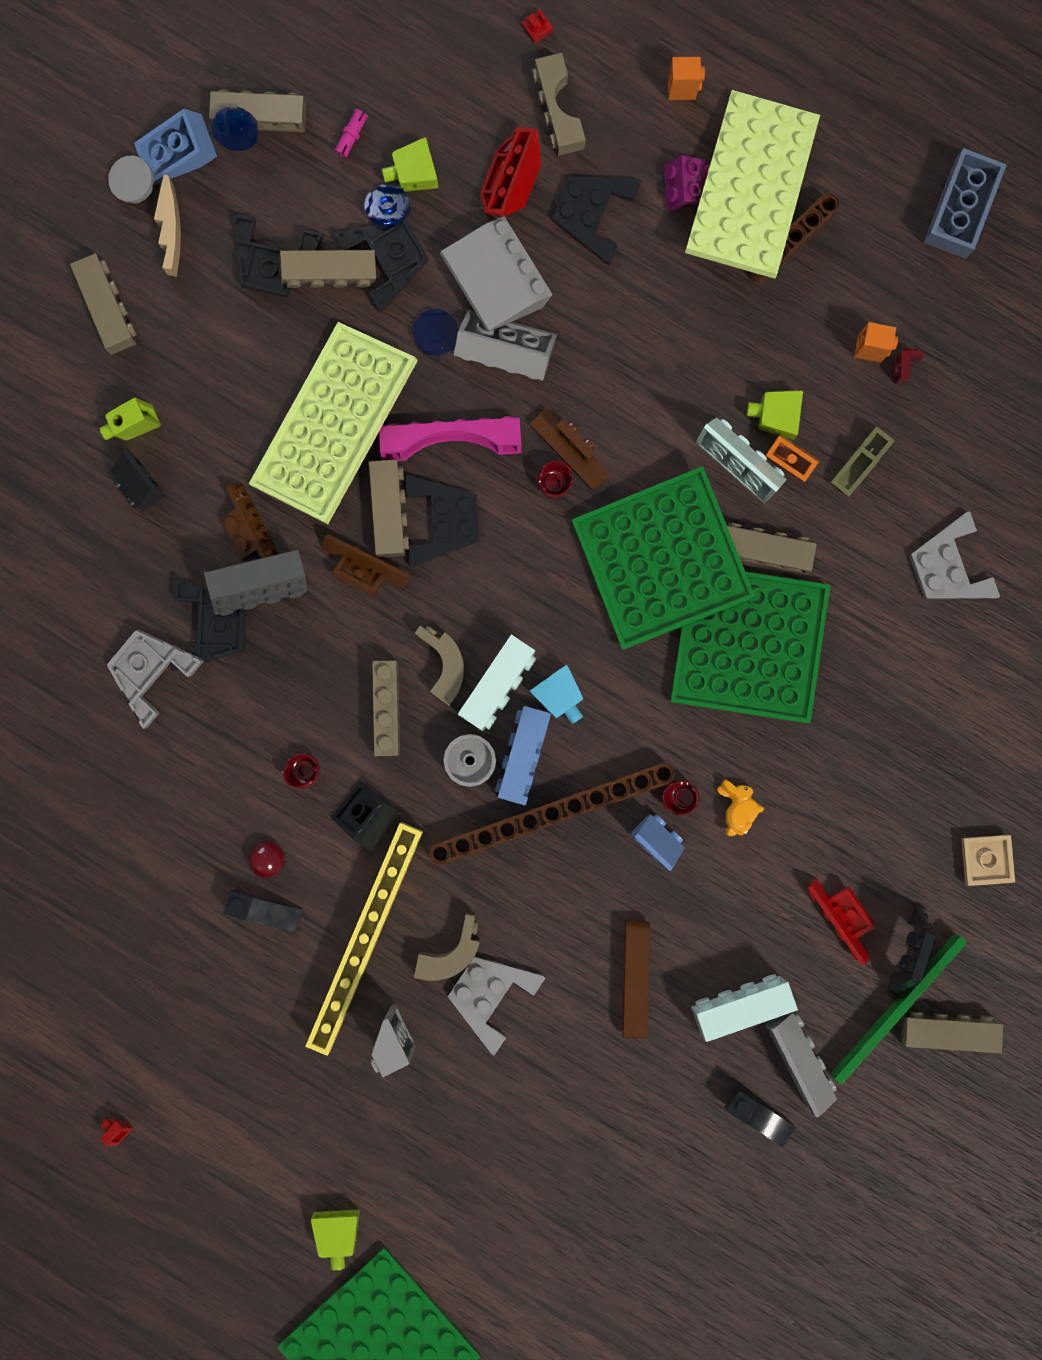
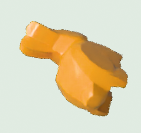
(742, 809)

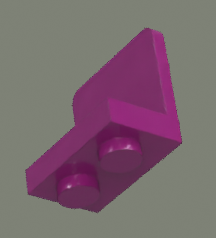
(685, 181)

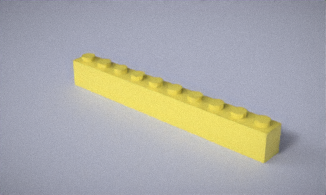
(364, 938)

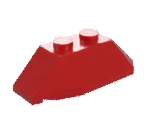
(512, 173)

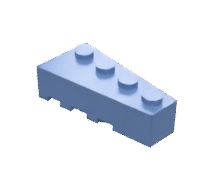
(524, 755)

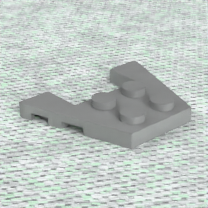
(941, 567)
(139, 666)
(481, 991)

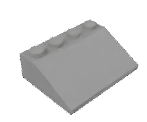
(496, 274)

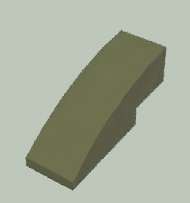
(862, 461)

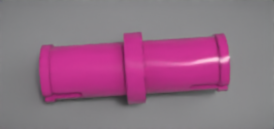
(351, 133)

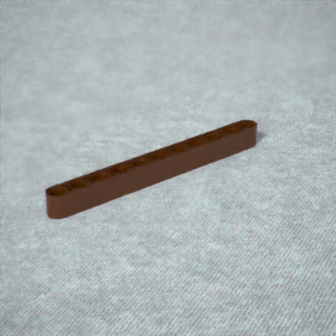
(564, 814)

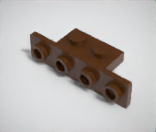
(570, 447)
(246, 526)
(361, 568)

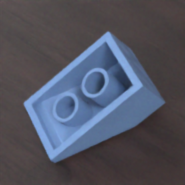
(177, 146)
(657, 841)

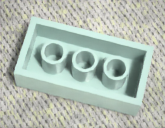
(497, 682)
(743, 1007)

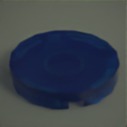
(235, 128)
(387, 205)
(435, 332)

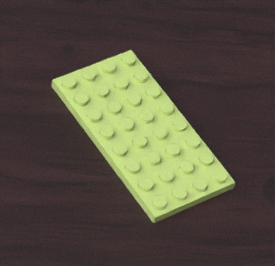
(753, 184)
(333, 422)

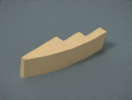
(169, 221)

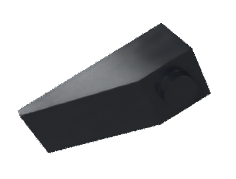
(262, 910)

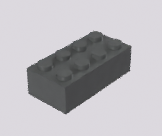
(256, 582)

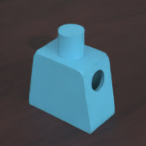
(559, 695)

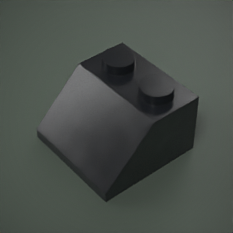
(136, 481)
(365, 816)

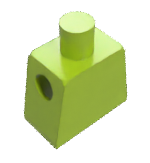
(412, 167)
(778, 412)
(130, 420)
(335, 1235)

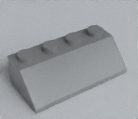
(509, 347)
(393, 1045)
(801, 1062)

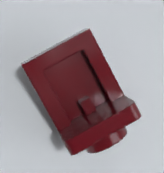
(902, 367)

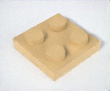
(988, 860)

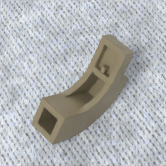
(453, 670)
(440, 967)

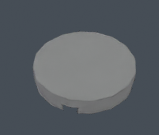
(131, 179)

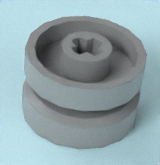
(459, 751)

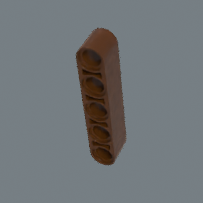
(803, 230)
(636, 979)

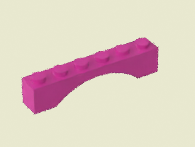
(498, 435)

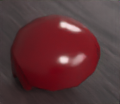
(555, 479)
(301, 771)
(681, 797)
(266, 859)

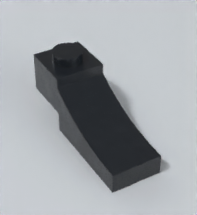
(759, 1117)

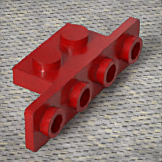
(846, 915)

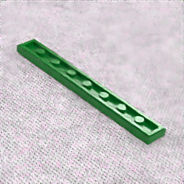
(897, 1009)

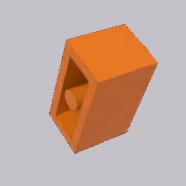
(685, 78)
(876, 342)
(793, 458)

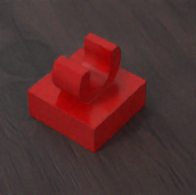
(537, 26)
(114, 1131)

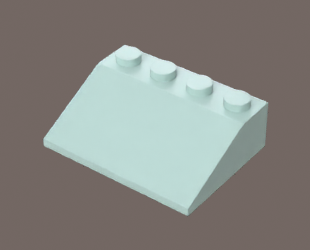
(740, 459)

